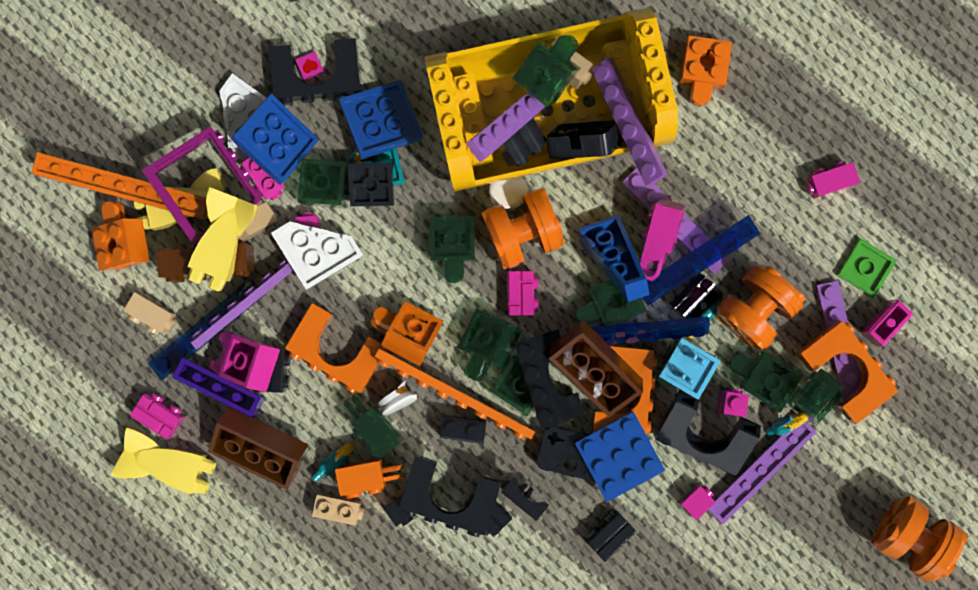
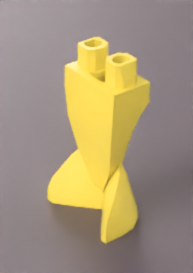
(161, 219)
(218, 246)
(171, 466)

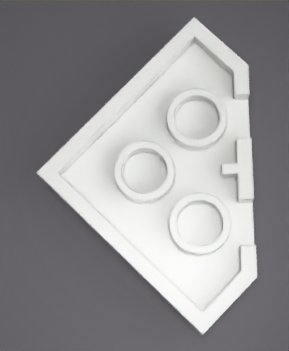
(238, 104)
(315, 251)

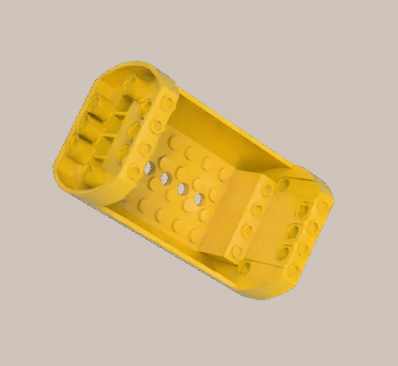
(478, 86)

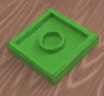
(866, 267)

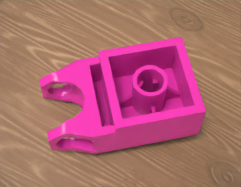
(661, 235)
(245, 361)

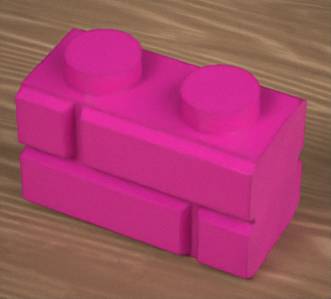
(521, 293)
(887, 323)
(158, 415)

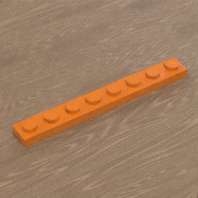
(115, 185)
(445, 390)

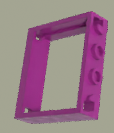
(181, 151)

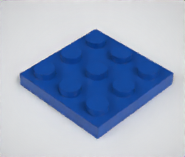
(380, 119)
(274, 139)
(619, 456)

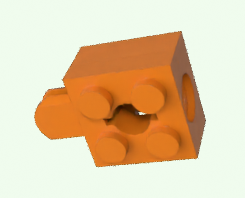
(704, 67)
(119, 240)
(410, 322)
(366, 476)

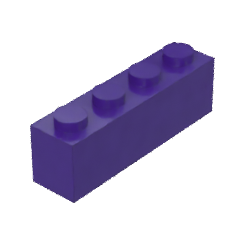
(218, 388)

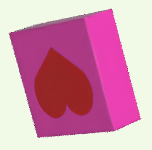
(309, 65)

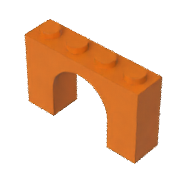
(305, 345)
(642, 363)
(874, 385)

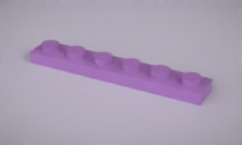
(629, 122)
(504, 126)
(689, 233)
(237, 308)
(832, 311)
(760, 472)

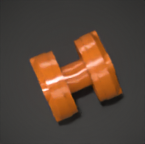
(537, 223)
(770, 294)
(933, 548)

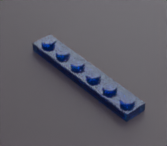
(701, 258)
(654, 330)
(169, 359)

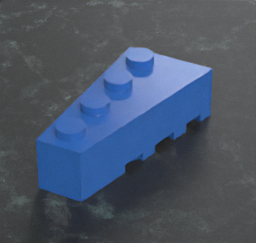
(613, 252)

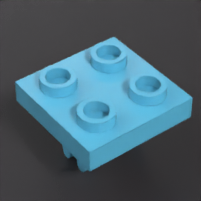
(689, 368)

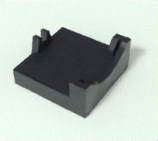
(371, 182)
(523, 501)

